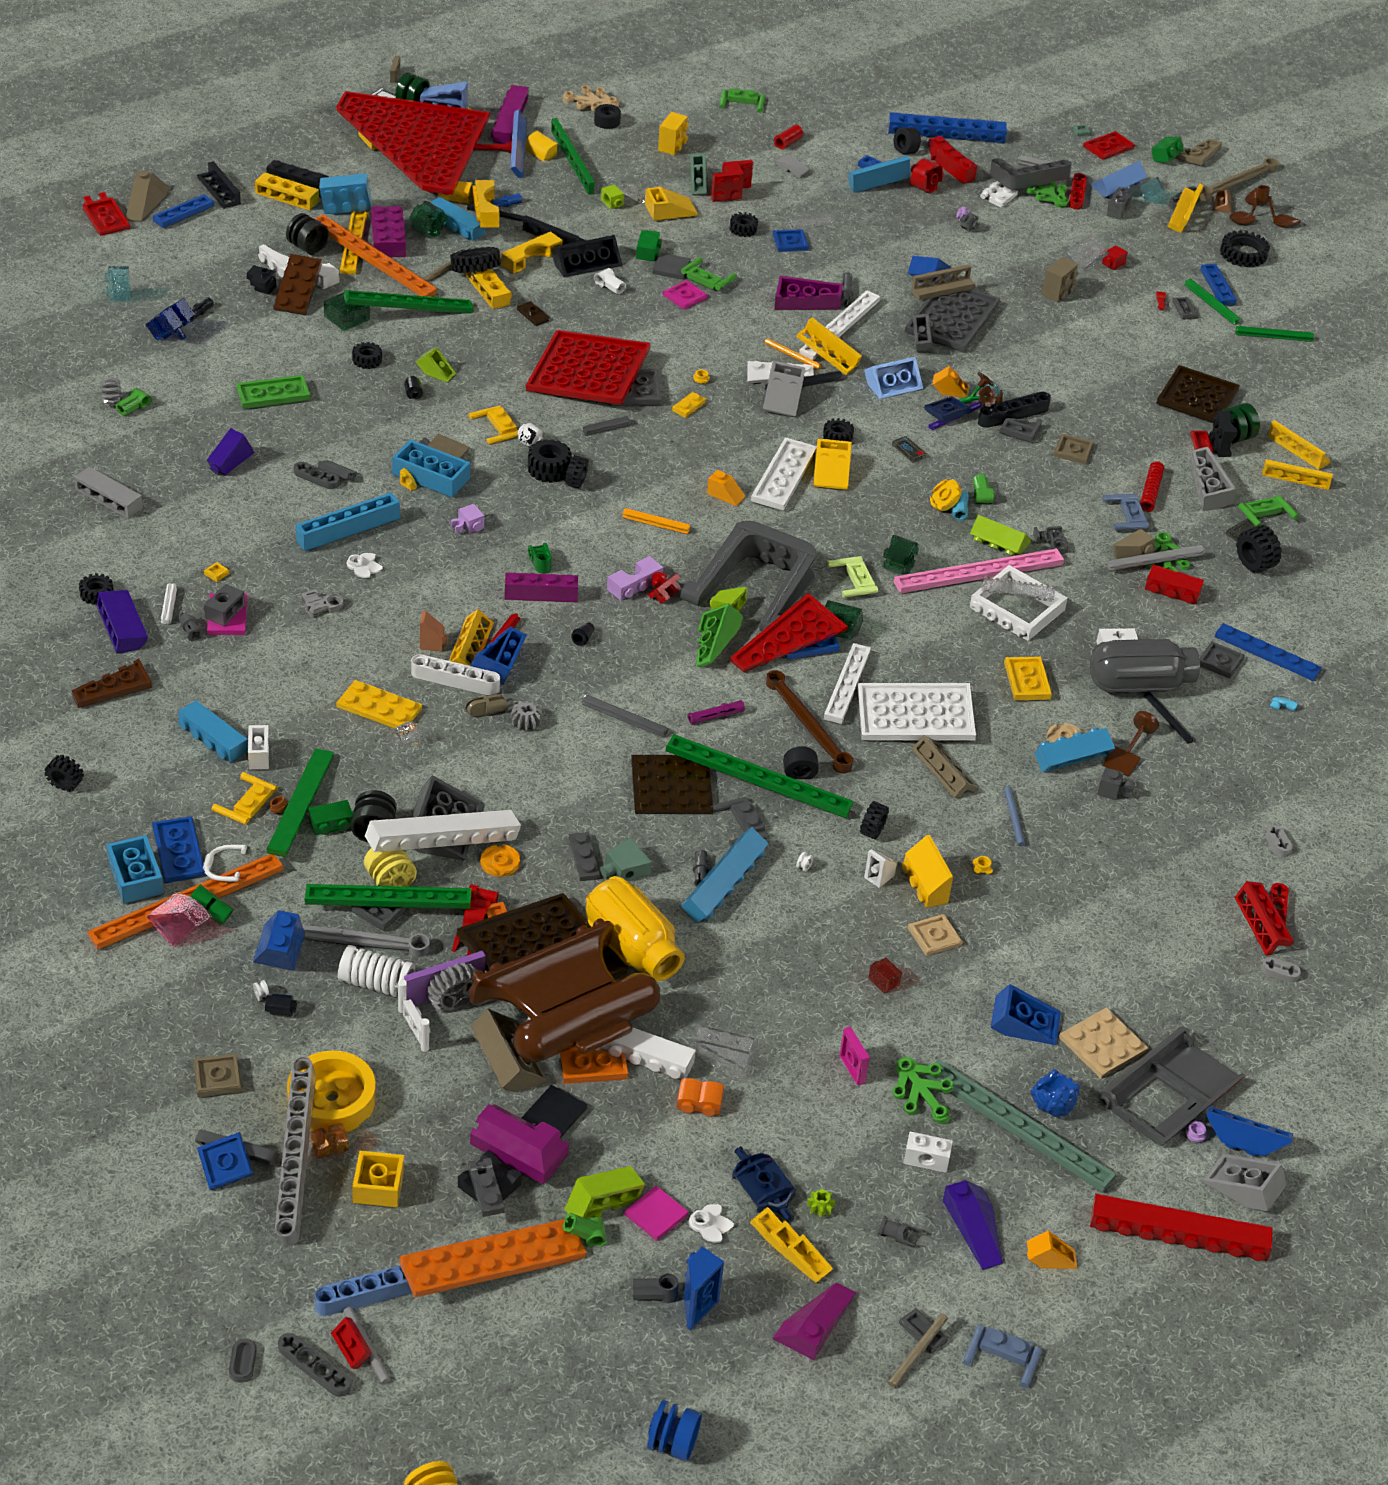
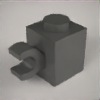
(1112, 784)

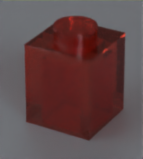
(885, 975)

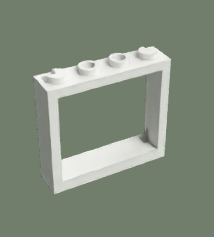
(1008, 620)

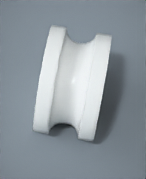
(804, 861)
(260, 990)

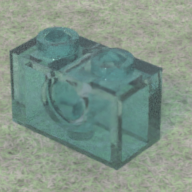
(121, 276)

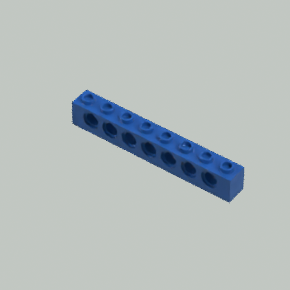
(950, 127)

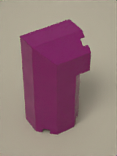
(521, 1145)

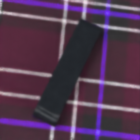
(1014, 408)

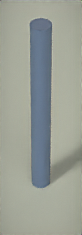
(1014, 816)

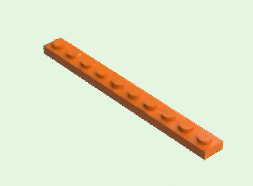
(377, 258)
(138, 921)

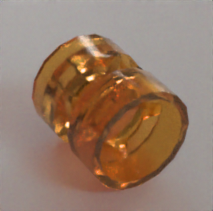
(322, 1144)

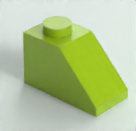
(435, 365)
(735, 597)

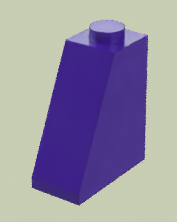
(230, 452)

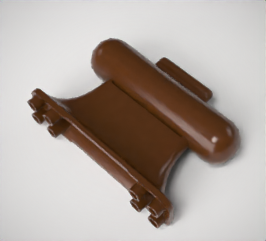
(568, 995)

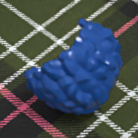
(1055, 1094)

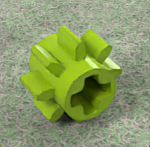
(821, 1202)

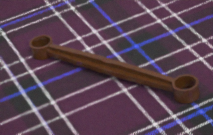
(809, 722)

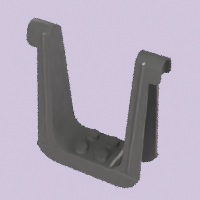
(770, 546)

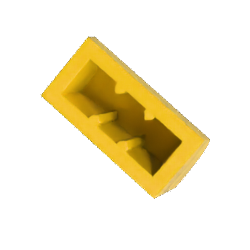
(541, 146)

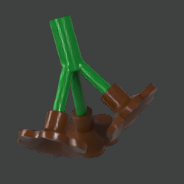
(986, 395)

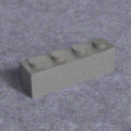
(108, 492)

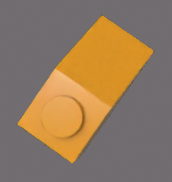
(724, 488)
(1051, 1252)

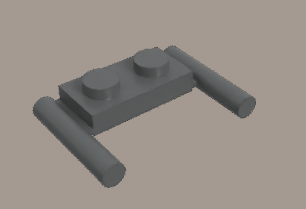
(744, 814)

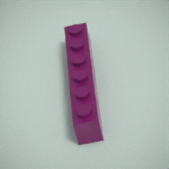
(515, 99)

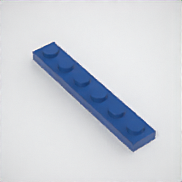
(1268, 652)

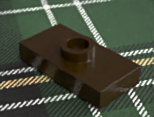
(533, 313)

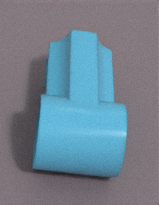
(960, 509)

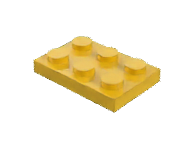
(1027, 678)

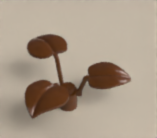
(1261, 196)

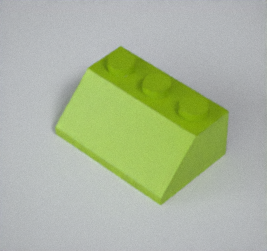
(999, 536)

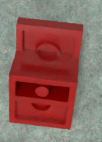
(732, 180)

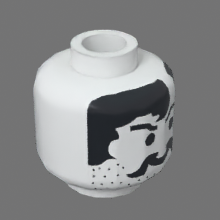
(529, 434)

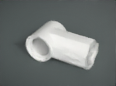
(608, 279)

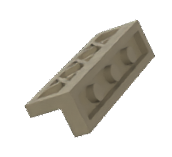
(942, 286)
(943, 767)

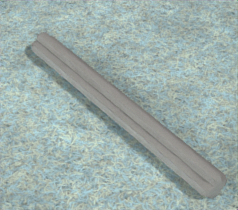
(1157, 557)

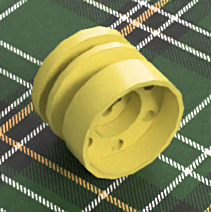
(390, 868)

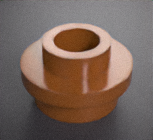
(278, 804)

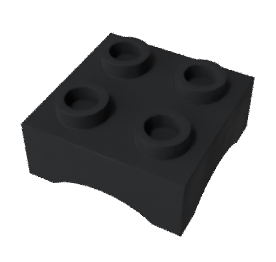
(1222, 433)
(507, 1178)

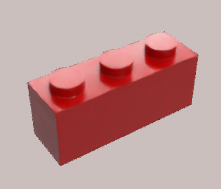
(956, 164)
(1174, 584)

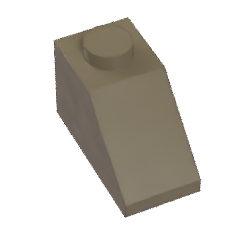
(1134, 544)

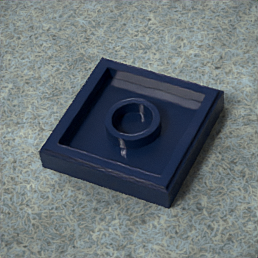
(947, 409)

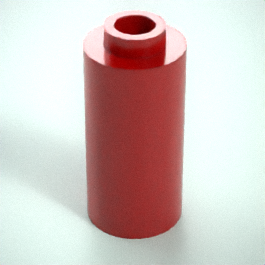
(788, 136)

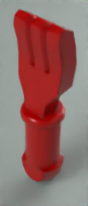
(1161, 296)

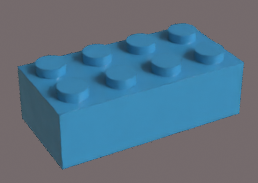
(432, 467)

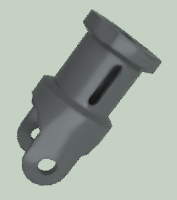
(190, 625)
(896, 1230)

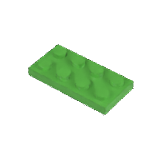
(272, 391)

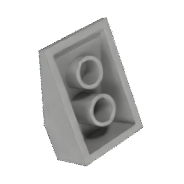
(1247, 1180)

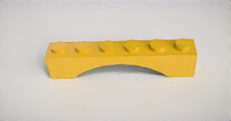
(483, 194)

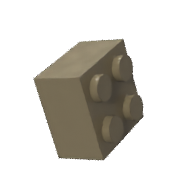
(1060, 279)

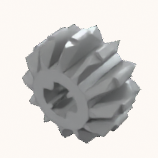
(111, 391)
(526, 715)

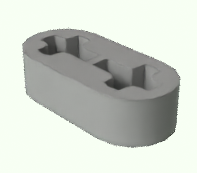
(1275, 842)
(1280, 969)

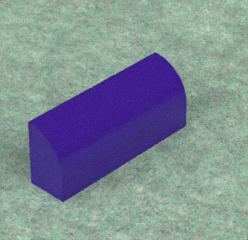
(121, 620)

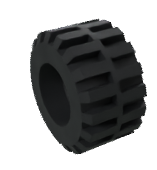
(549, 460)
(1258, 548)

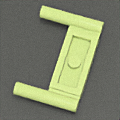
(858, 574)

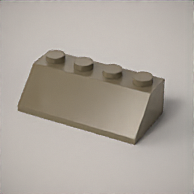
(496, 1037)

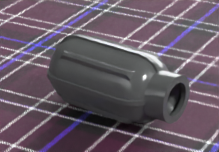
(1143, 665)

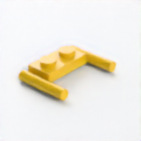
(500, 420)
(250, 801)

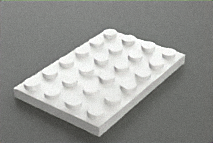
(916, 710)

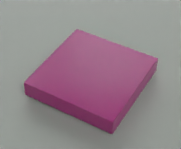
(685, 294)
(854, 1056)
(656, 1213)

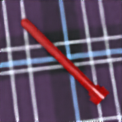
(508, 147)

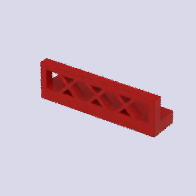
(1266, 913)

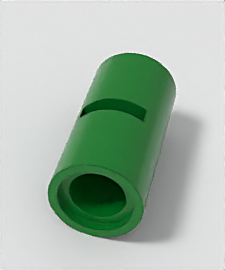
(214, 906)

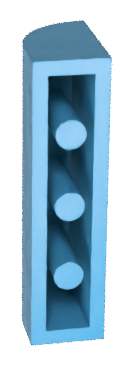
(879, 174)

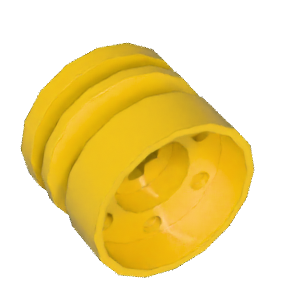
(432, 1474)

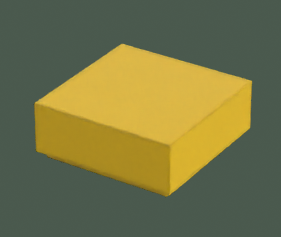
(216, 572)

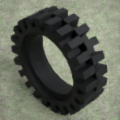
(1244, 239)
(475, 259)

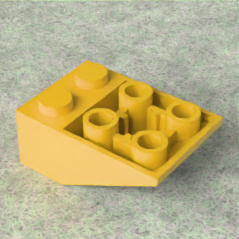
(668, 204)
(832, 464)

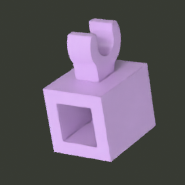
(468, 518)

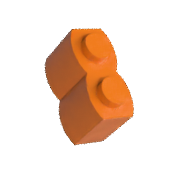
(700, 1096)

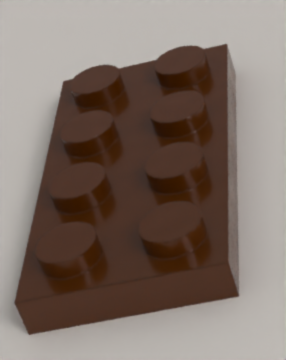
(298, 284)

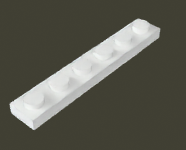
(847, 683)

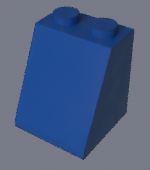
(280, 941)

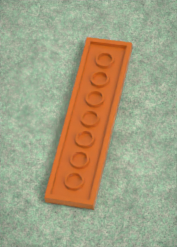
(490, 1258)

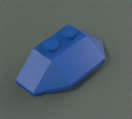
(1246, 1133)

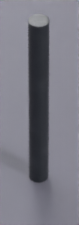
(501, 214)
(1168, 717)

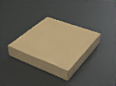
(935, 934)

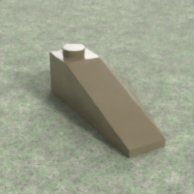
(145, 195)

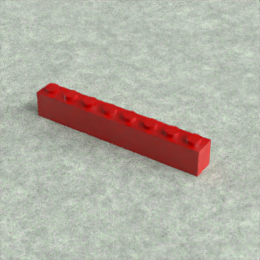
(1181, 1227)

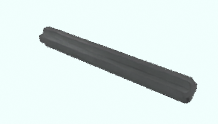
(625, 716)

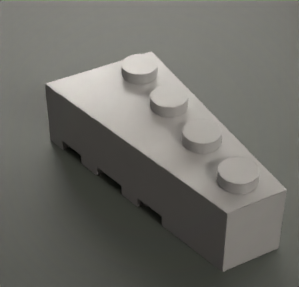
(1211, 481)

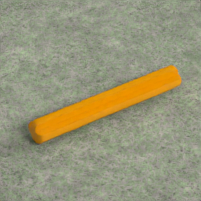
(656, 521)

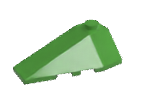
(717, 630)

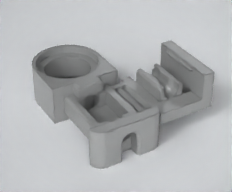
(316, 604)

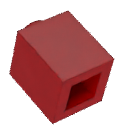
(1115, 258)

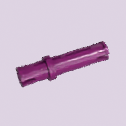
(716, 712)

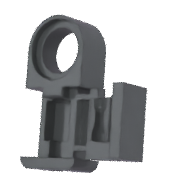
(1054, 538)

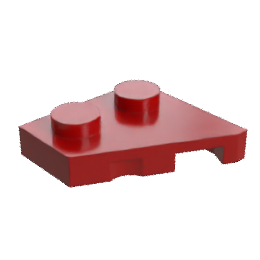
(935, 143)

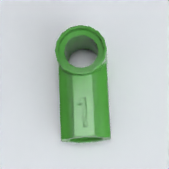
(136, 399)
(982, 490)
(589, 1229)

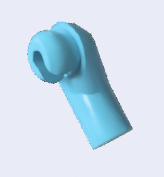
(1284, 702)

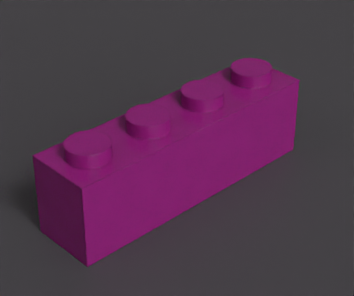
(541, 587)

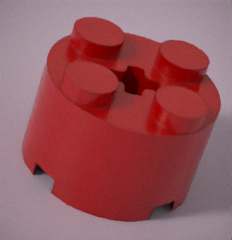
(926, 175)

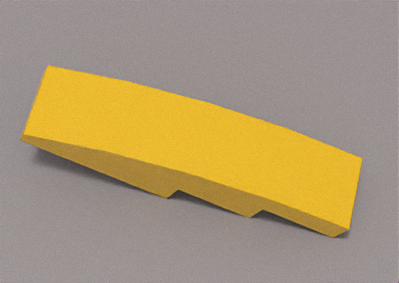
(791, 1245)

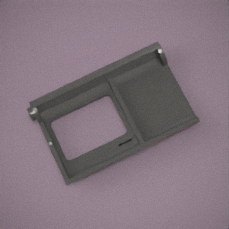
(1180, 1068)

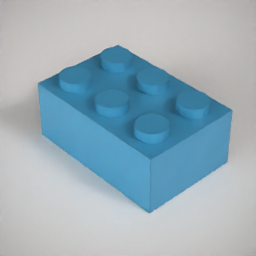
(345, 194)
(134, 869)

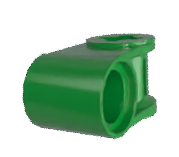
(540, 558)

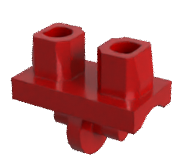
(660, 580)

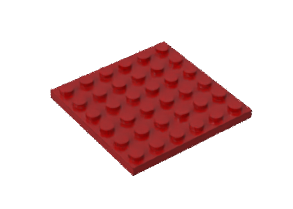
(588, 367)

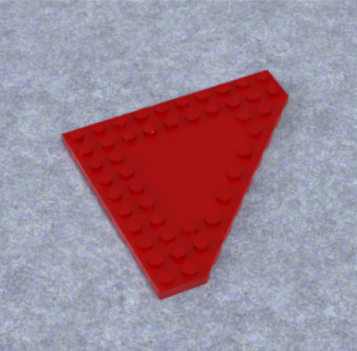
(418, 137)

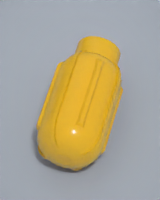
(640, 932)

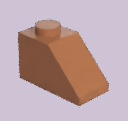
(431, 633)

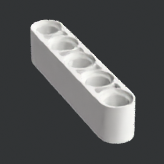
(455, 674)

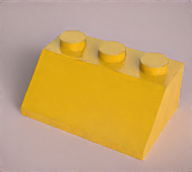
(928, 873)

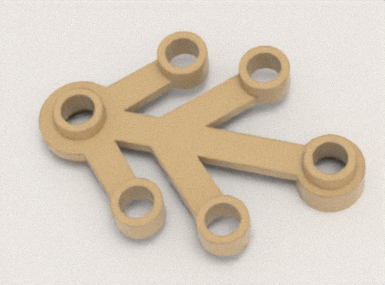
(592, 100)

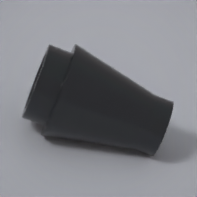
(582, 634)

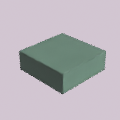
(1081, 130)

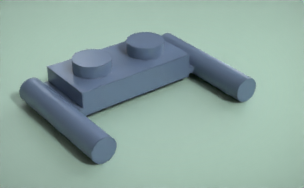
(1132, 511)
(1006, 1347)

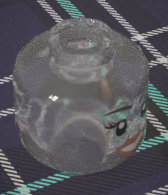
(407, 735)

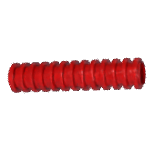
(1152, 486)

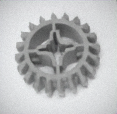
(451, 987)

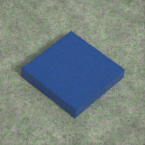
(790, 240)
(225, 1161)

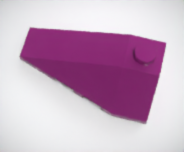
(814, 1322)

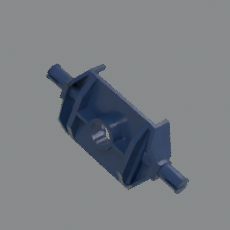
(772, 1194)

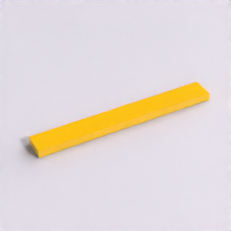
(357, 227)

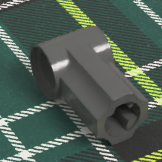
(656, 1288)

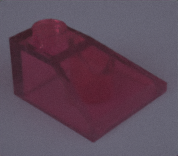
(178, 917)

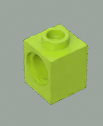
(612, 196)

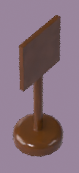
(1124, 760)

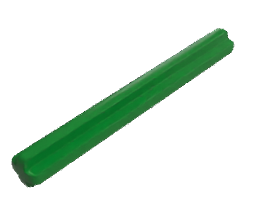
(1212, 301)
(1274, 333)

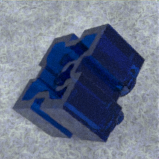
(171, 320)

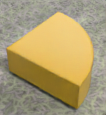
(407, 479)

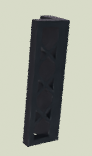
(224, 186)
(540, 228)

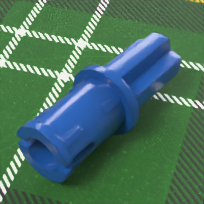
(507, 200)

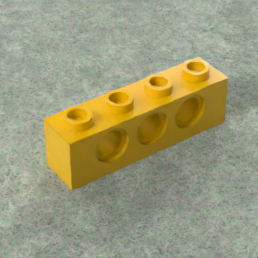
(287, 191)
(490, 288)

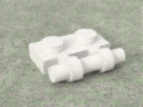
(1002, 195)

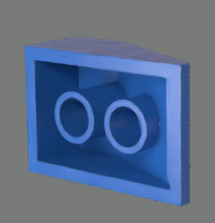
(1025, 1016)

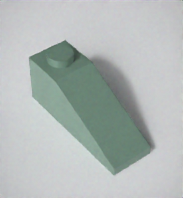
(698, 174)

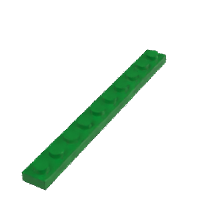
(759, 776)

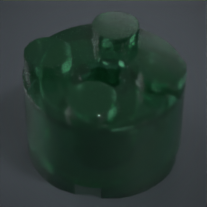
(428, 219)
(900, 555)

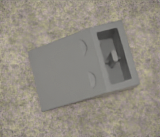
(783, 388)

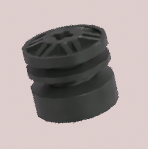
(307, 233)
(371, 806)

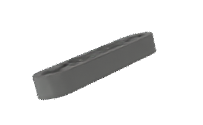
(254, 1151)
(317, 1362)

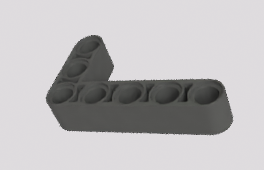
(1029, 176)

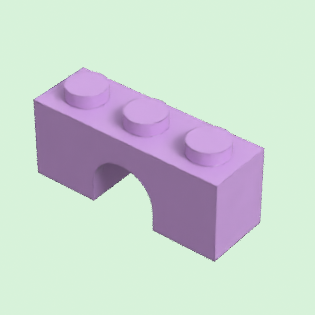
(625, 585)

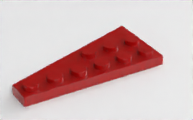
(794, 630)

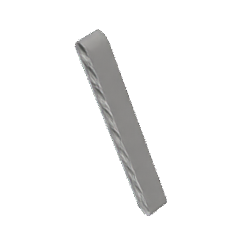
(297, 1159)

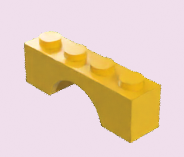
(515, 258)

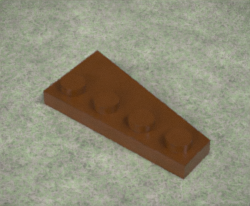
(121, 683)

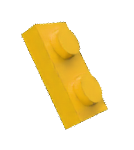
(689, 404)

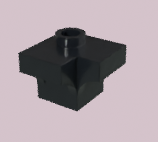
(262, 279)

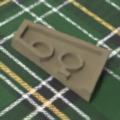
(1201, 153)

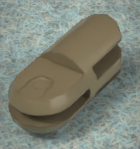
(486, 705)

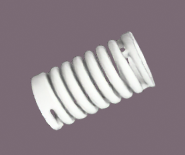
(372, 968)

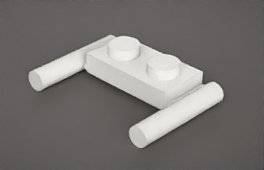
(413, 1016)

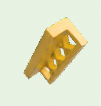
(1184, 208)
(831, 344)
(1297, 445)
(1297, 474)
(468, 636)

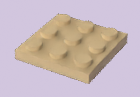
(1103, 1043)

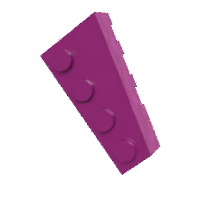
(807, 294)

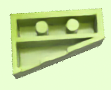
(604, 1191)

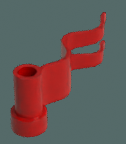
(480, 904)

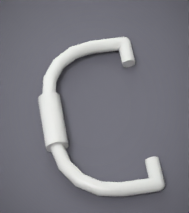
(209, 861)

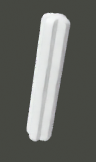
(169, 602)

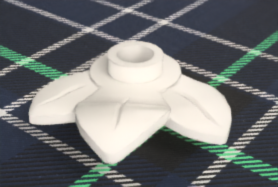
(363, 564)
(713, 1225)

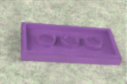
(420, 980)

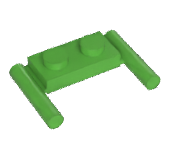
(742, 96)
(704, 277)
(1266, 507)

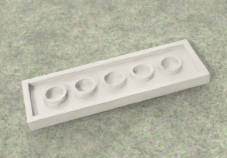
(783, 474)

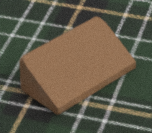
(1222, 201)

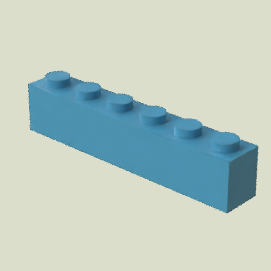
(347, 521)
(724, 875)

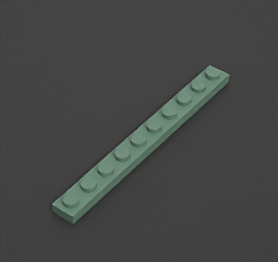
(1026, 1128)

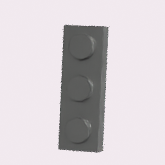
(584, 856)

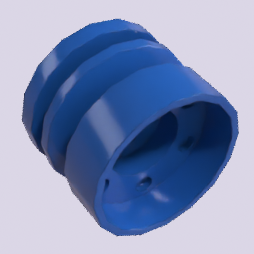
(674, 1430)

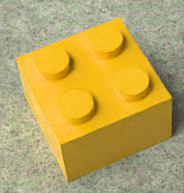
(673, 133)
(378, 1179)

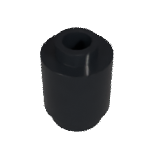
(413, 387)
(280, 1004)

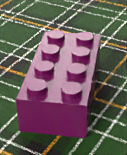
(388, 230)

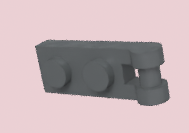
(486, 1188)

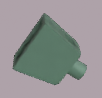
(626, 862)

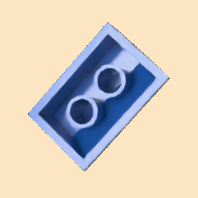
(701, 1285)

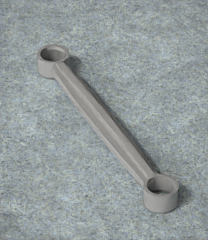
(367, 939)

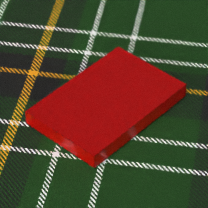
(1108, 145)

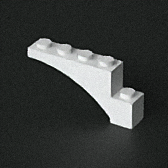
(328, 273)

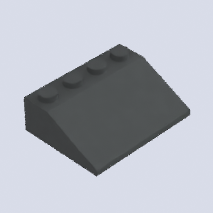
(443, 799)

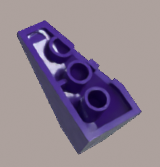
(975, 1220)

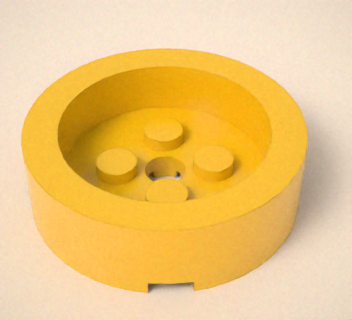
(350, 1081)

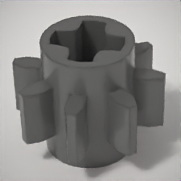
(969, 222)

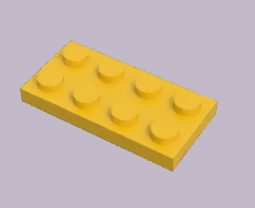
(378, 704)

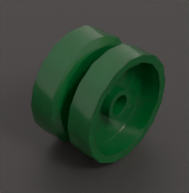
(411, 87)
(1245, 420)

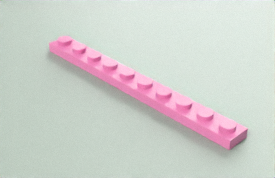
(976, 570)

